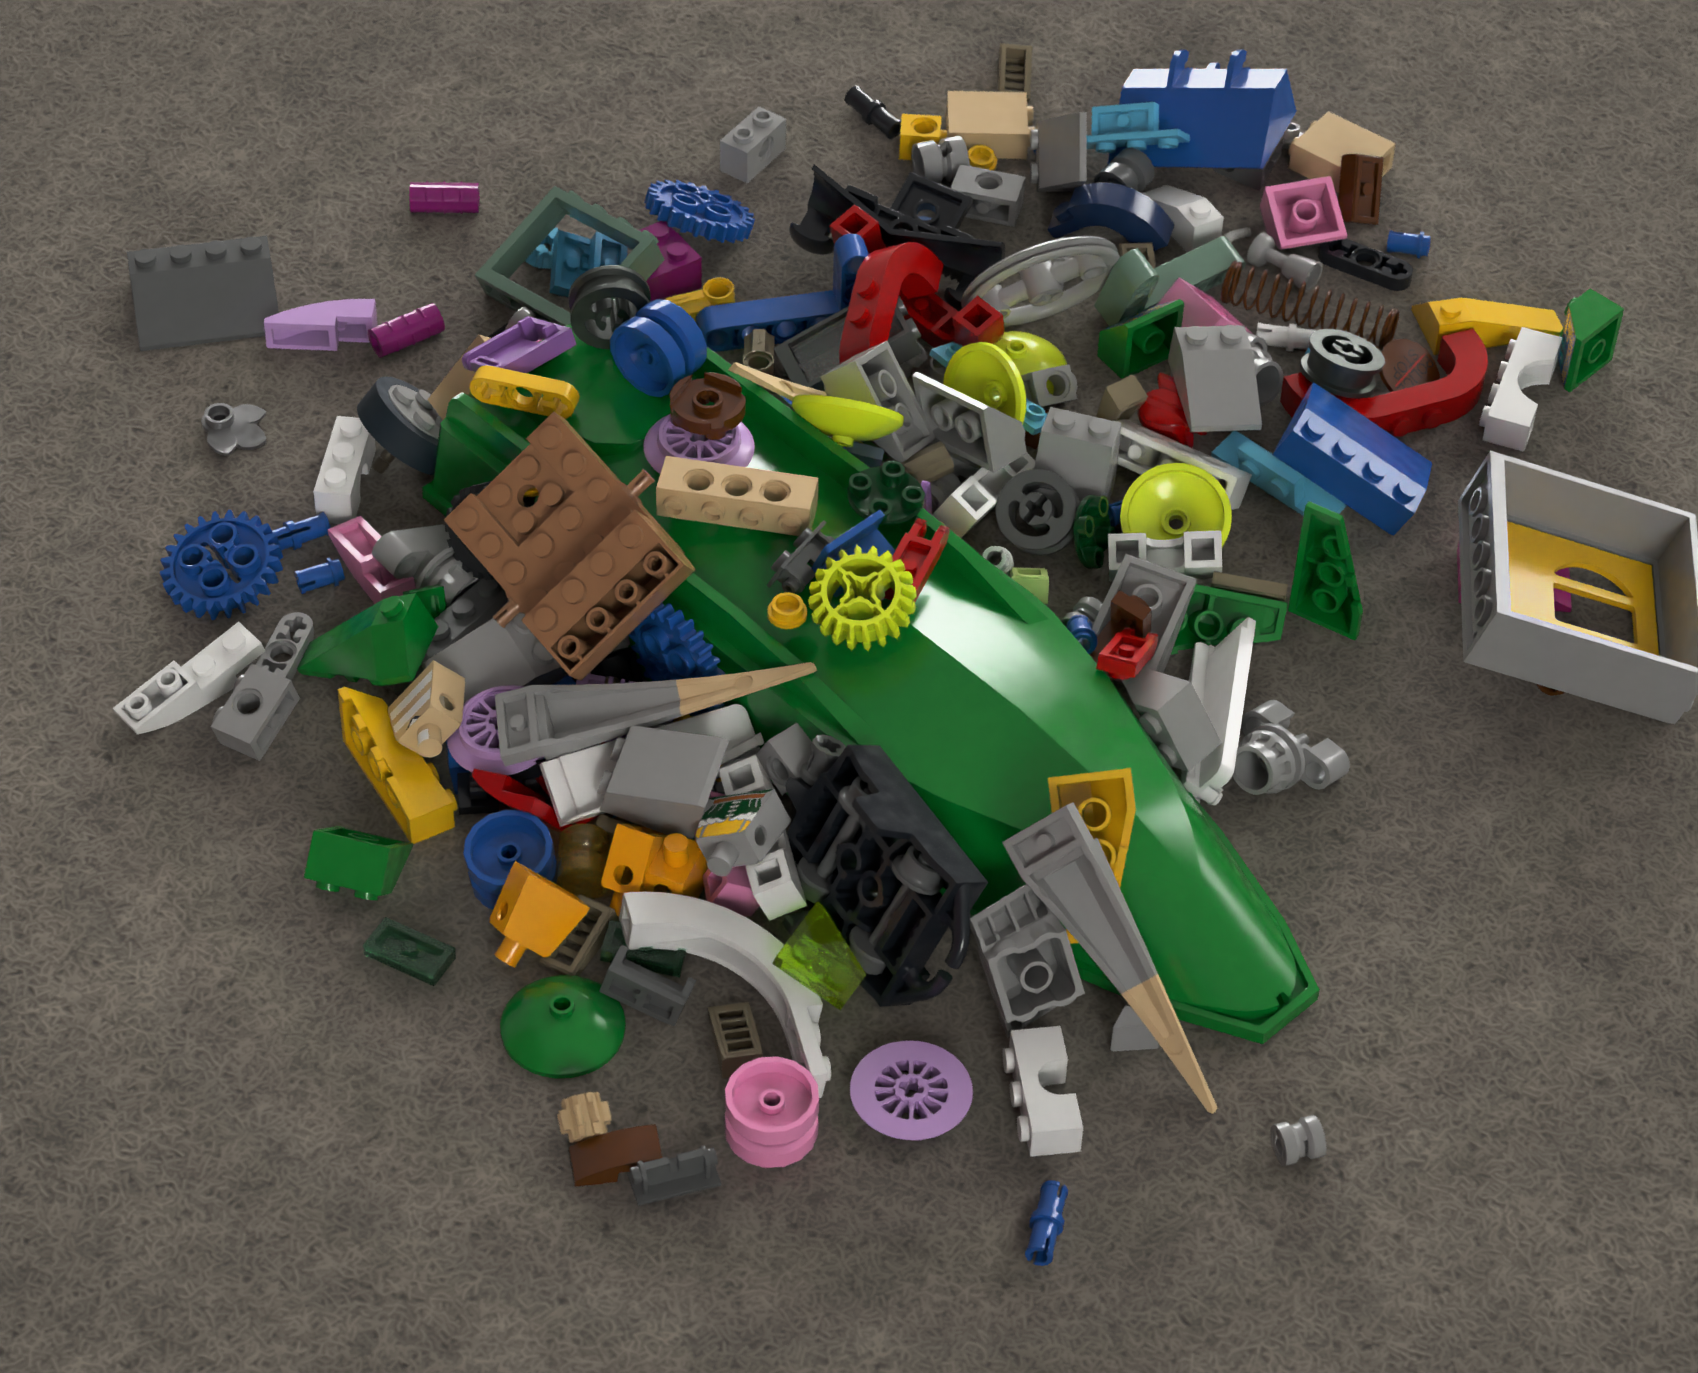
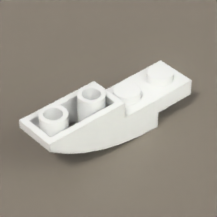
(186, 688)

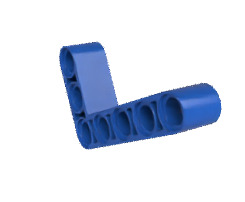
(786, 315)

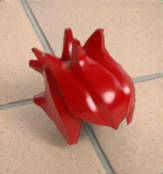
(1165, 414)

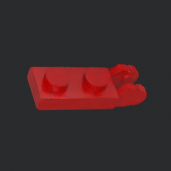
(919, 554)
(1127, 654)

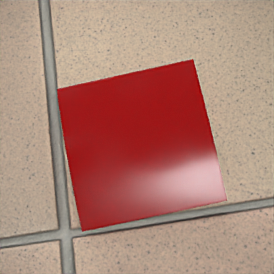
(518, 797)

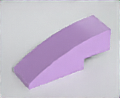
(321, 325)

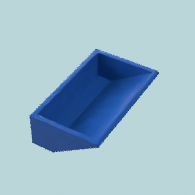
(1229, 112)

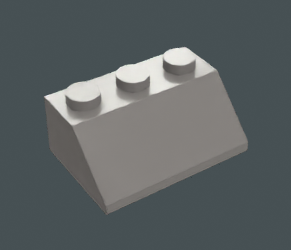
(969, 426)

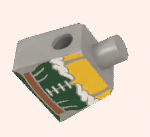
(740, 829)

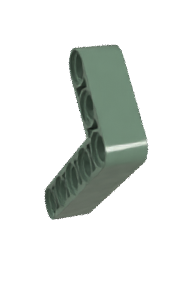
(1137, 286)

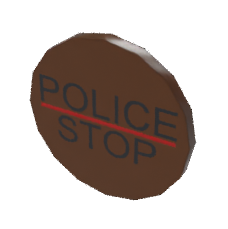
(1407, 365)

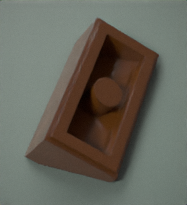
(1360, 188)

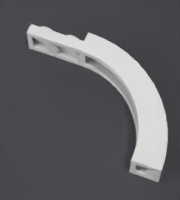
(738, 944)

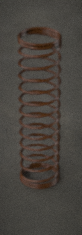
(1235, 268)

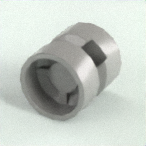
(939, 160)

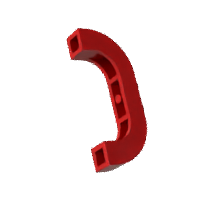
(876, 289)
(933, 316)
(1420, 406)

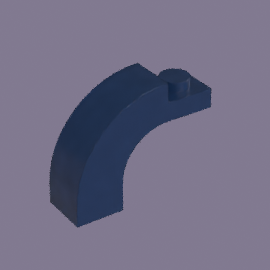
(1113, 207)

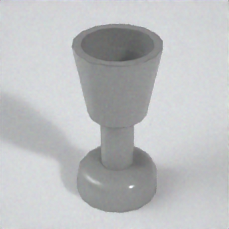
(1293, 266)

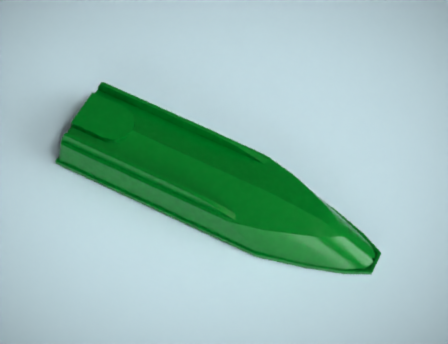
(966, 702)

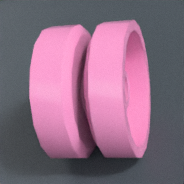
(771, 1112)

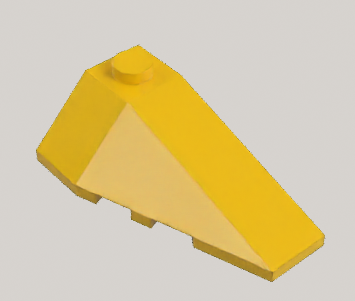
(1106, 808)

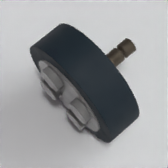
(402, 424)

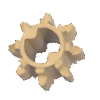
(584, 1116)

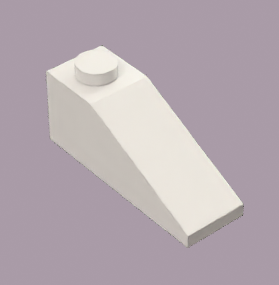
(1192, 214)

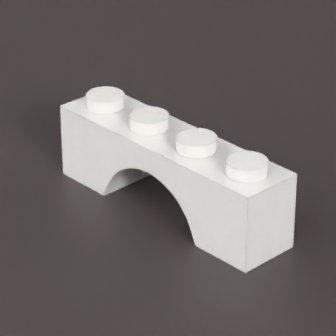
(1512, 413)
(775, 878)

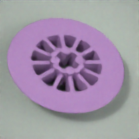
(668, 440)
(476, 739)
(877, 1094)

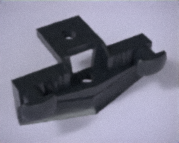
(958, 251)

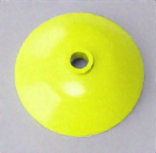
(1031, 353)
(988, 377)
(846, 418)
(1175, 493)

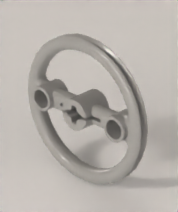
(1042, 280)

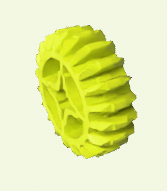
(878, 576)

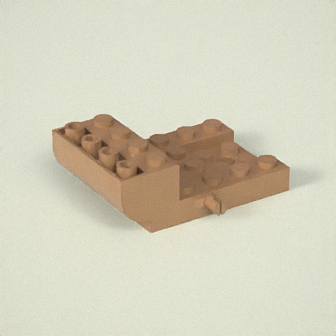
(579, 559)

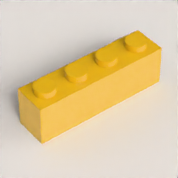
(398, 774)

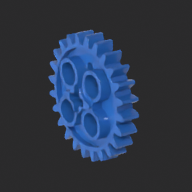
(699, 211)
(203, 583)
(674, 649)

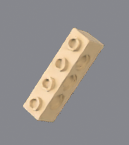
(736, 496)

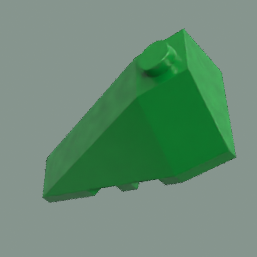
(1325, 575)
(1217, 612)
(376, 645)

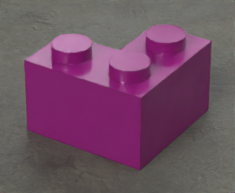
(681, 268)

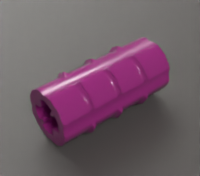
(444, 197)
(406, 330)

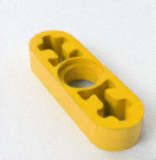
(490, 387)

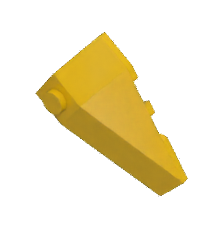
(1492, 321)

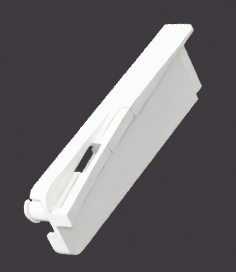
(1221, 683)
(576, 777)

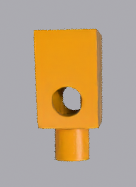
(630, 852)
(677, 867)
(533, 914)

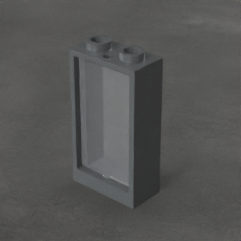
(818, 347)

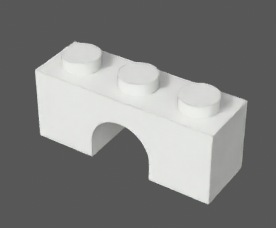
(346, 458)
(978, 496)
(1193, 554)
(1047, 1120)

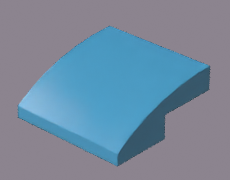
(578, 254)

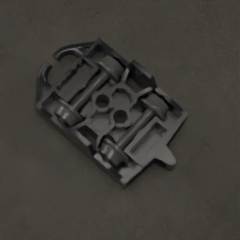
(878, 870)

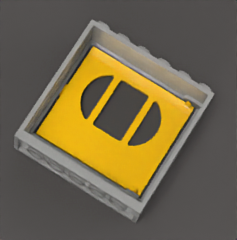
(1532, 521)

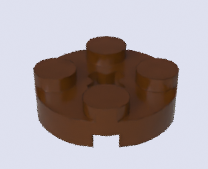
(689, 406)

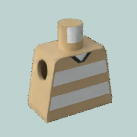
(428, 710)

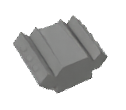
(1025, 958)

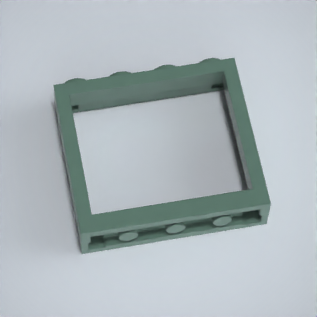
(533, 230)

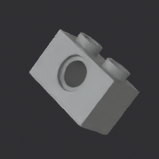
(752, 144)
(994, 194)
(255, 732)

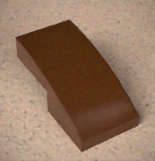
(611, 1153)

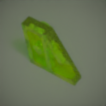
(821, 959)

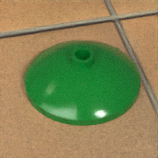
(557, 1040)

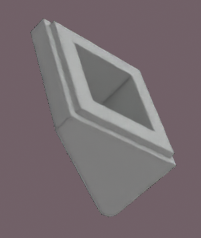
(1131, 1033)

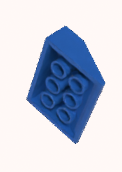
(1354, 460)

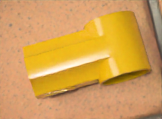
(714, 292)

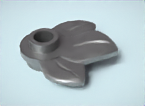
(233, 427)

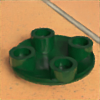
(887, 490)
(1092, 530)

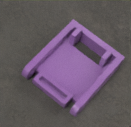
(517, 346)

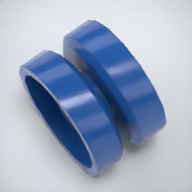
(658, 347)
(498, 843)

